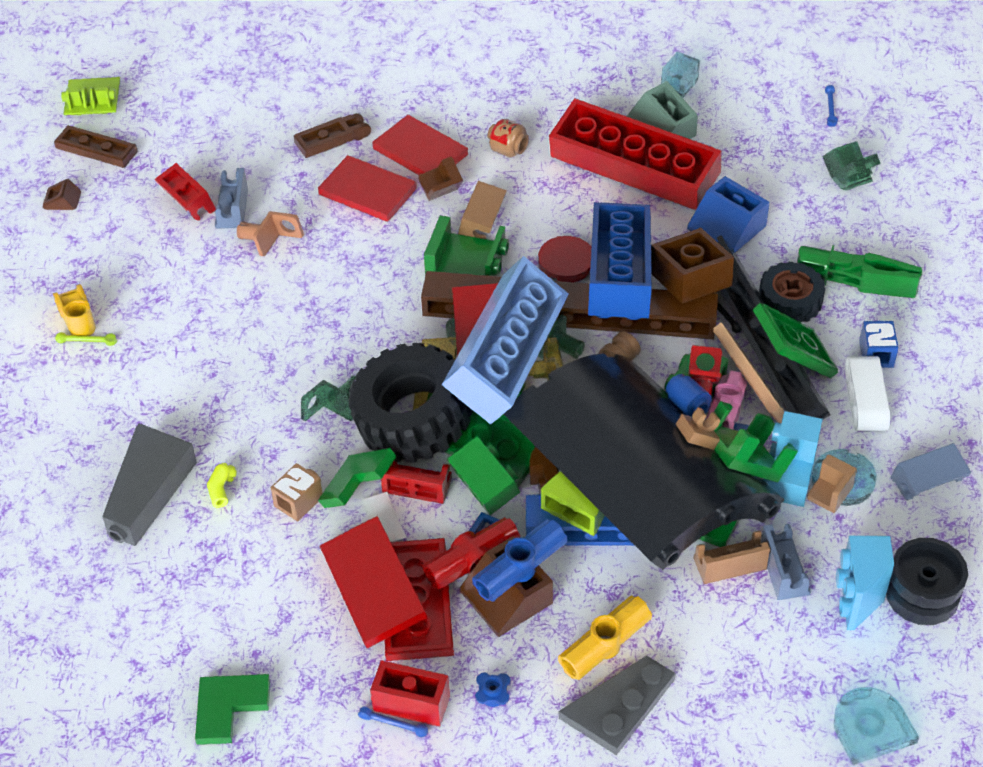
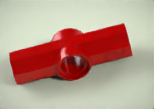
(467, 552)

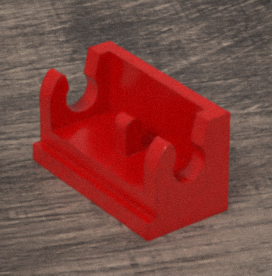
(185, 190)
(417, 482)

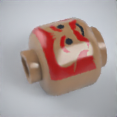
(508, 138)

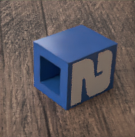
(879, 340)

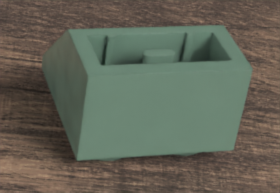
(666, 110)

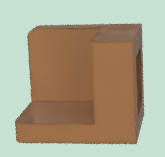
(833, 484)

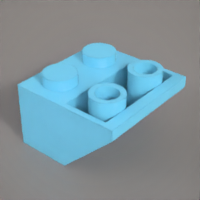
(863, 577)

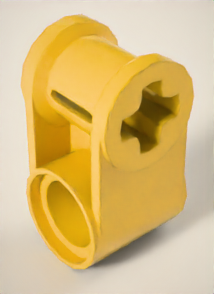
(75, 311)

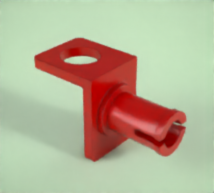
(705, 378)

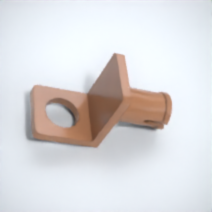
(269, 230)

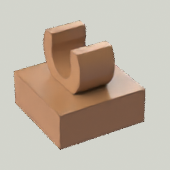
(698, 430)

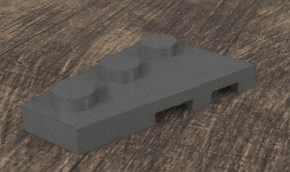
(620, 704)

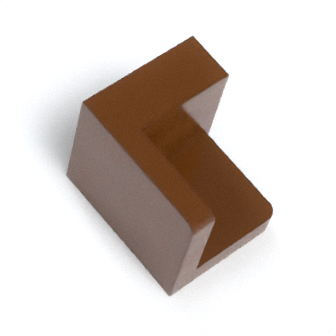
(441, 179)

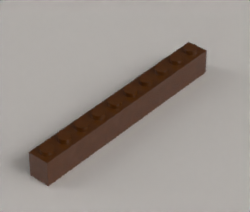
(665, 318)

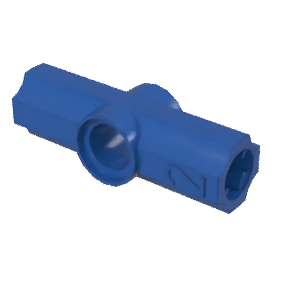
(508, 570)

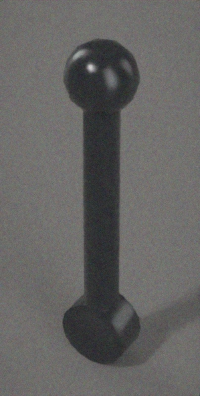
(734, 325)

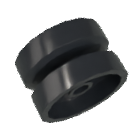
(927, 581)

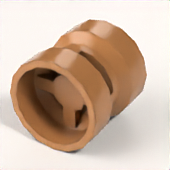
(622, 344)

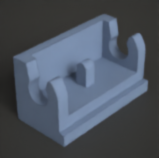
(231, 200)
(930, 471)
(784, 564)

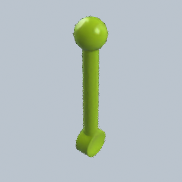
(109, 339)

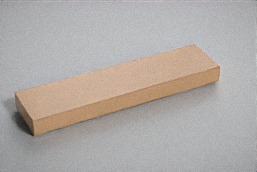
(749, 372)

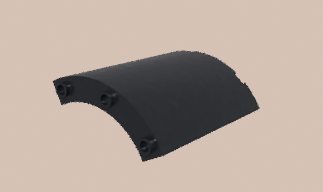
(623, 451)

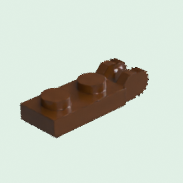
(331, 134)

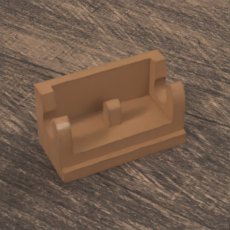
(481, 210)
(732, 559)

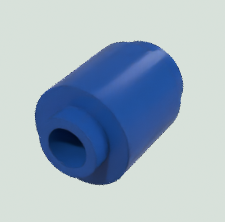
(688, 394)

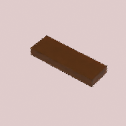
(96, 146)

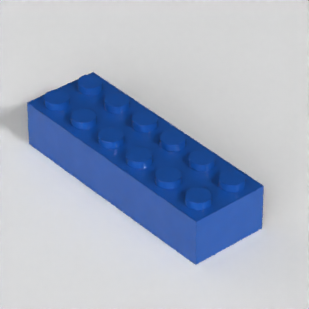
(620, 261)

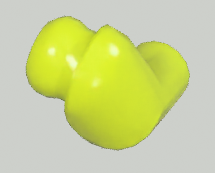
(216, 482)

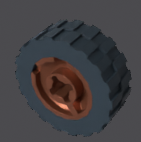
(793, 290)

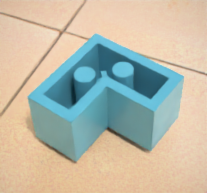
(803, 434)

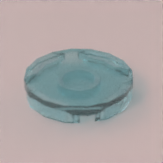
(864, 479)

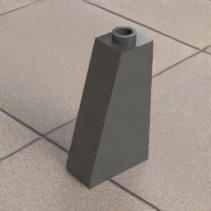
(146, 482)

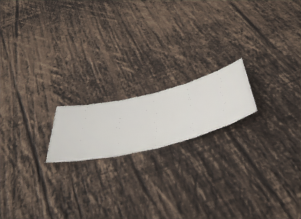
(381, 506)

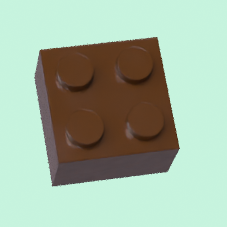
(691, 265)

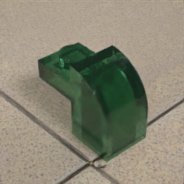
(849, 167)

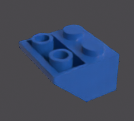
(730, 212)

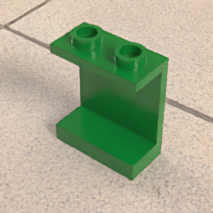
(464, 253)

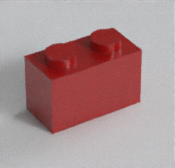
(410, 693)

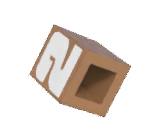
(297, 491)

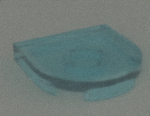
(872, 724)

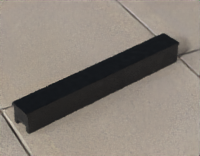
(785, 374)

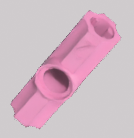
(732, 391)

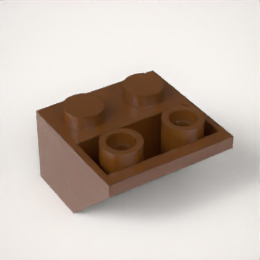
(514, 605)

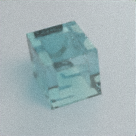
(681, 72)

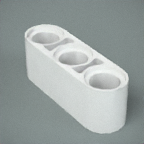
(867, 393)

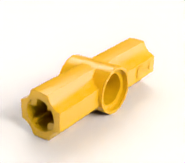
(592, 649)

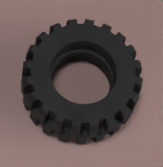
(391, 378)

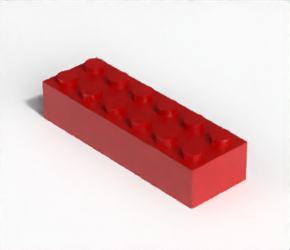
(635, 153)

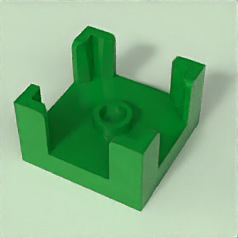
(745, 450)

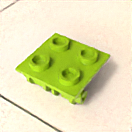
(91, 96)

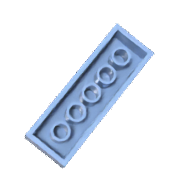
(506, 340)

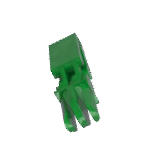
(866, 272)

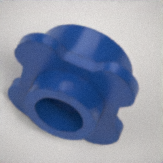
(492, 697)

